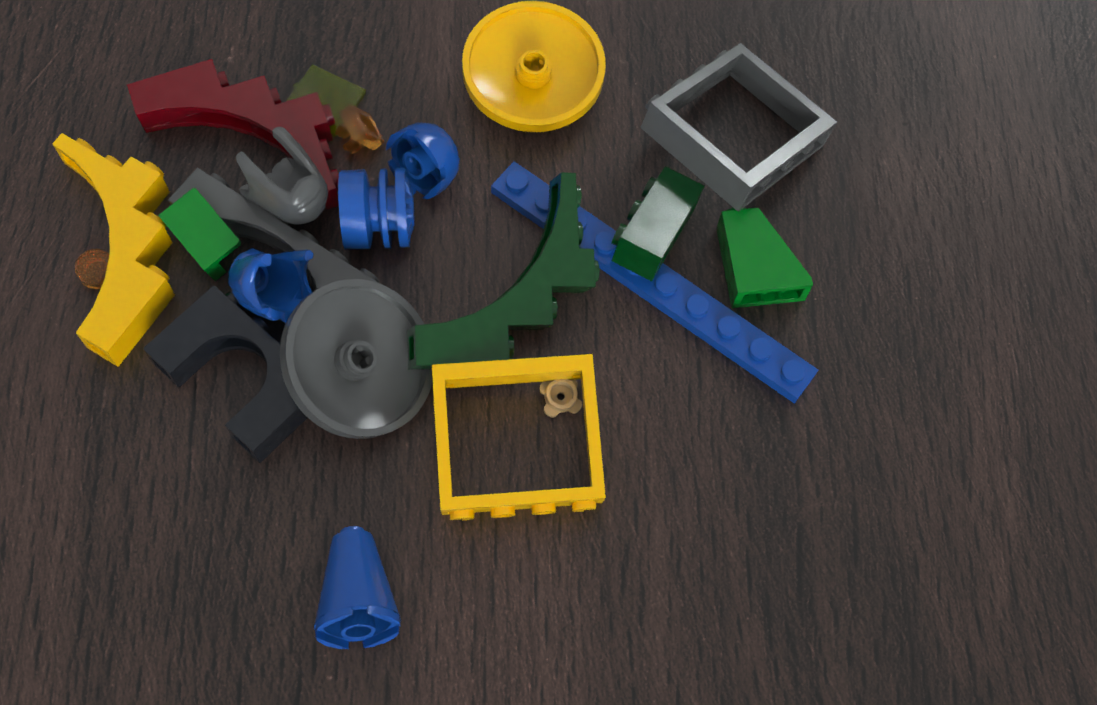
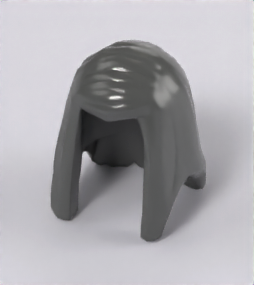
(292, 190)

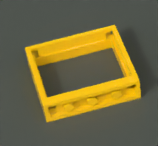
(514, 372)

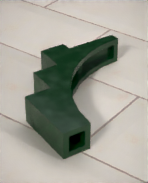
(528, 304)

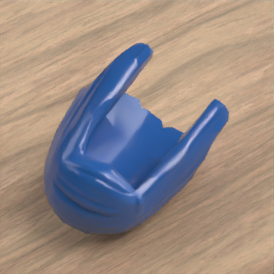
(270, 283)

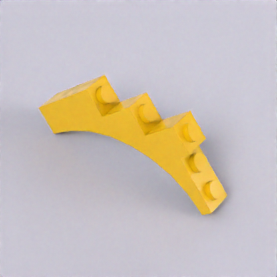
(133, 286)

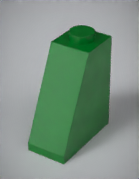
(758, 261)

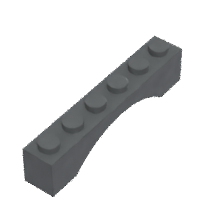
(255, 223)

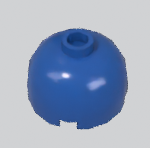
(427, 155)

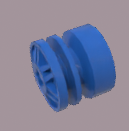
(374, 208)

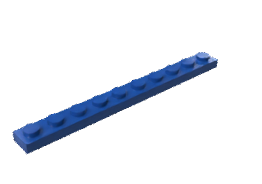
(670, 293)

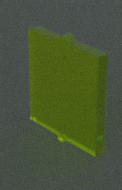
(331, 91)

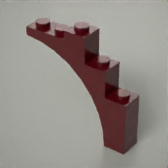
(204, 98)

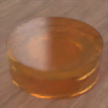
(92, 267)

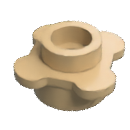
(553, 405)

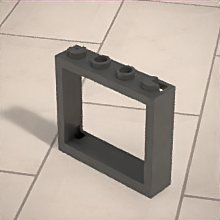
(708, 161)

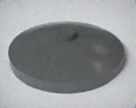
(350, 359)

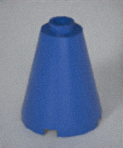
(355, 594)

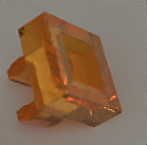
(360, 127)

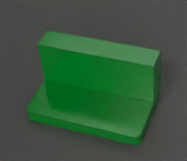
(201, 231)

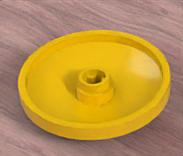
(533, 66)

